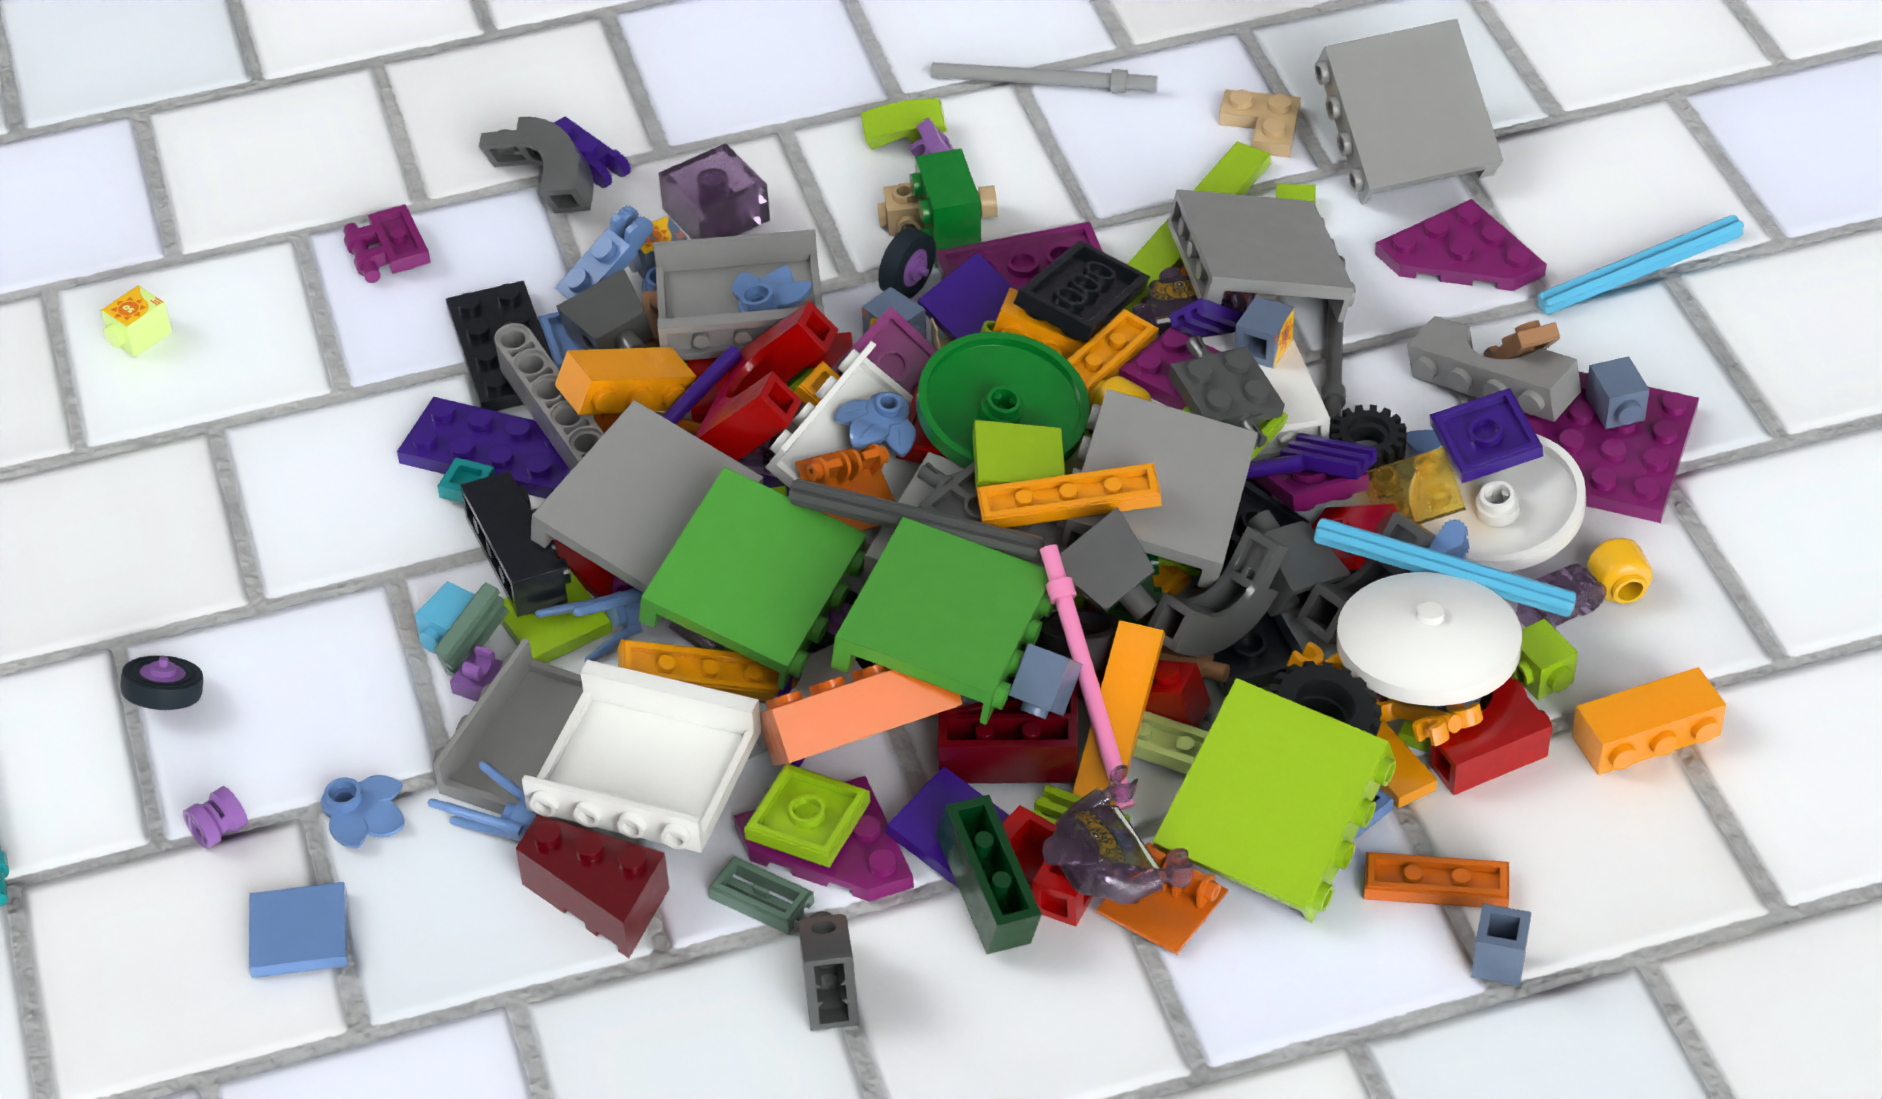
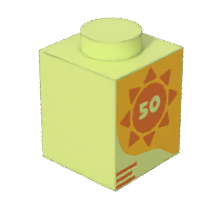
(135, 321)

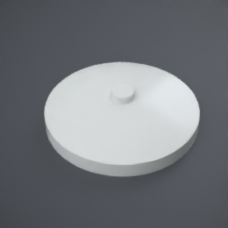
(1521, 511)
(1429, 638)

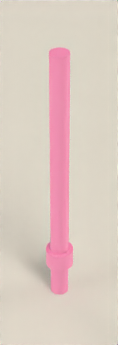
(1062, 592)

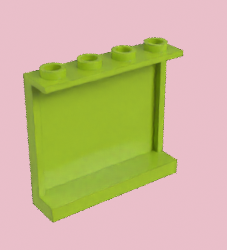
(1277, 797)

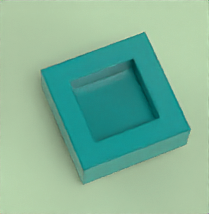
(459, 473)

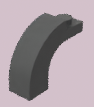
(566, 173)
(1326, 600)
(1229, 607)

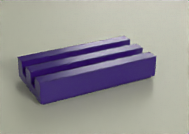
(1209, 321)
(1332, 455)

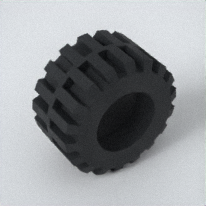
(1330, 693)

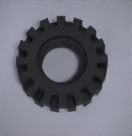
(1374, 427)

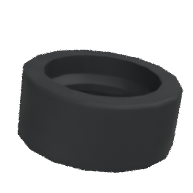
(1098, 631)

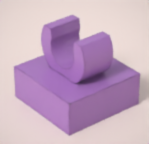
(932, 139)
(475, 673)

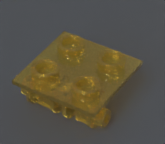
(1418, 486)

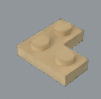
(1269, 114)

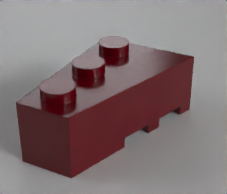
(1011, 744)
(595, 878)

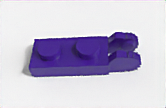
(596, 153)

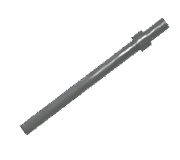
(1333, 391)

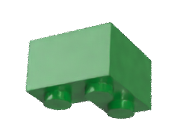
(948, 199)

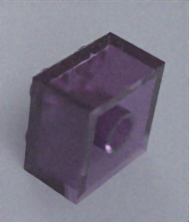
(714, 195)

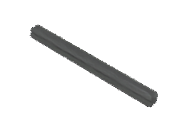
(889, 514)

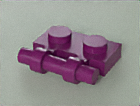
(397, 239)

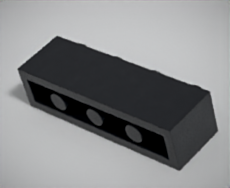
(502, 524)

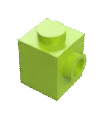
(1545, 660)

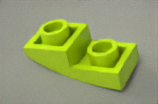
(900, 120)

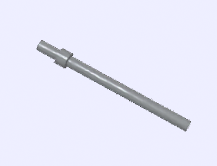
(1117, 80)

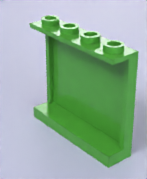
(756, 574)
(946, 614)

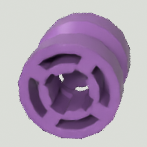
(215, 817)

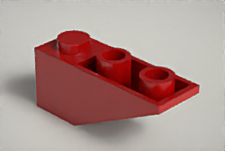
(1175, 692)

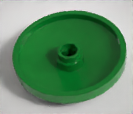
(999, 381)

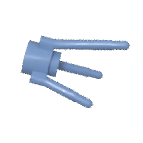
(621, 609)
(511, 824)

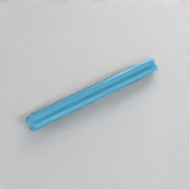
(1639, 264)
(1421, 559)

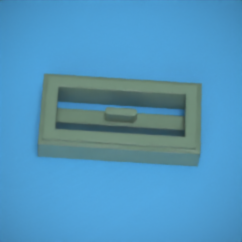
(471, 628)
(755, 899)

